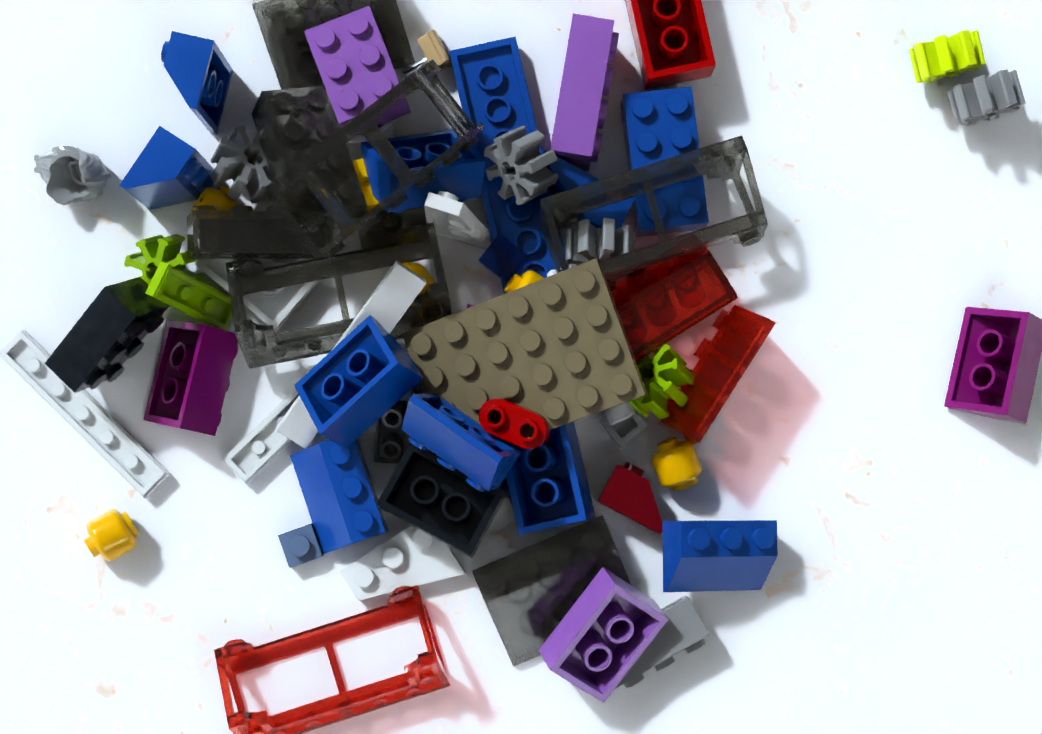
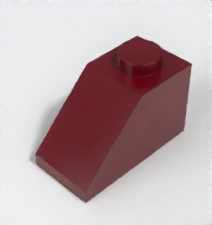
(631, 496)

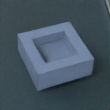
(300, 545)

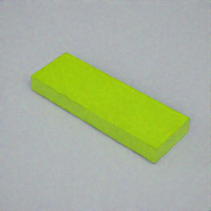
(190, 296)

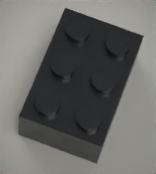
(107, 335)
(439, 501)

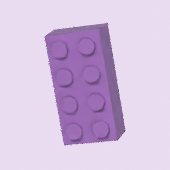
(581, 90)

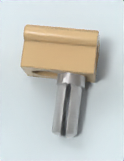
(433, 49)

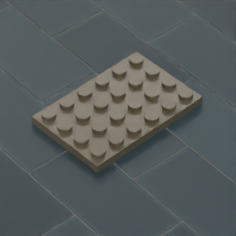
(539, 346)

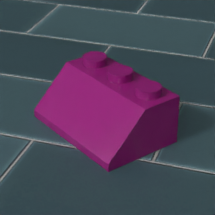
(996, 364)
(191, 377)

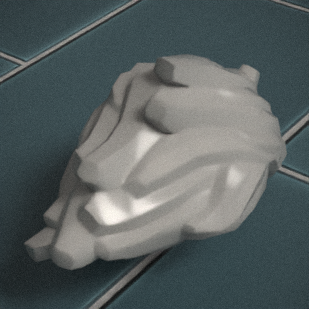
(71, 174)

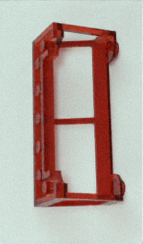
(420, 676)

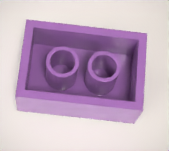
(354, 65)
(603, 635)

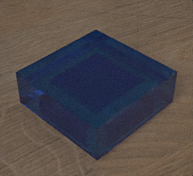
(502, 258)

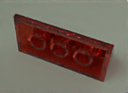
(669, 299)
(716, 371)

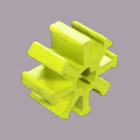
(947, 56)

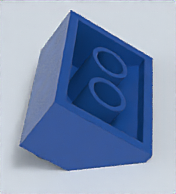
(199, 75)
(167, 172)
(461, 178)
(357, 382)
(458, 441)
(338, 494)
(717, 554)

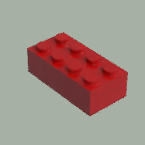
(670, 41)

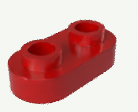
(512, 423)

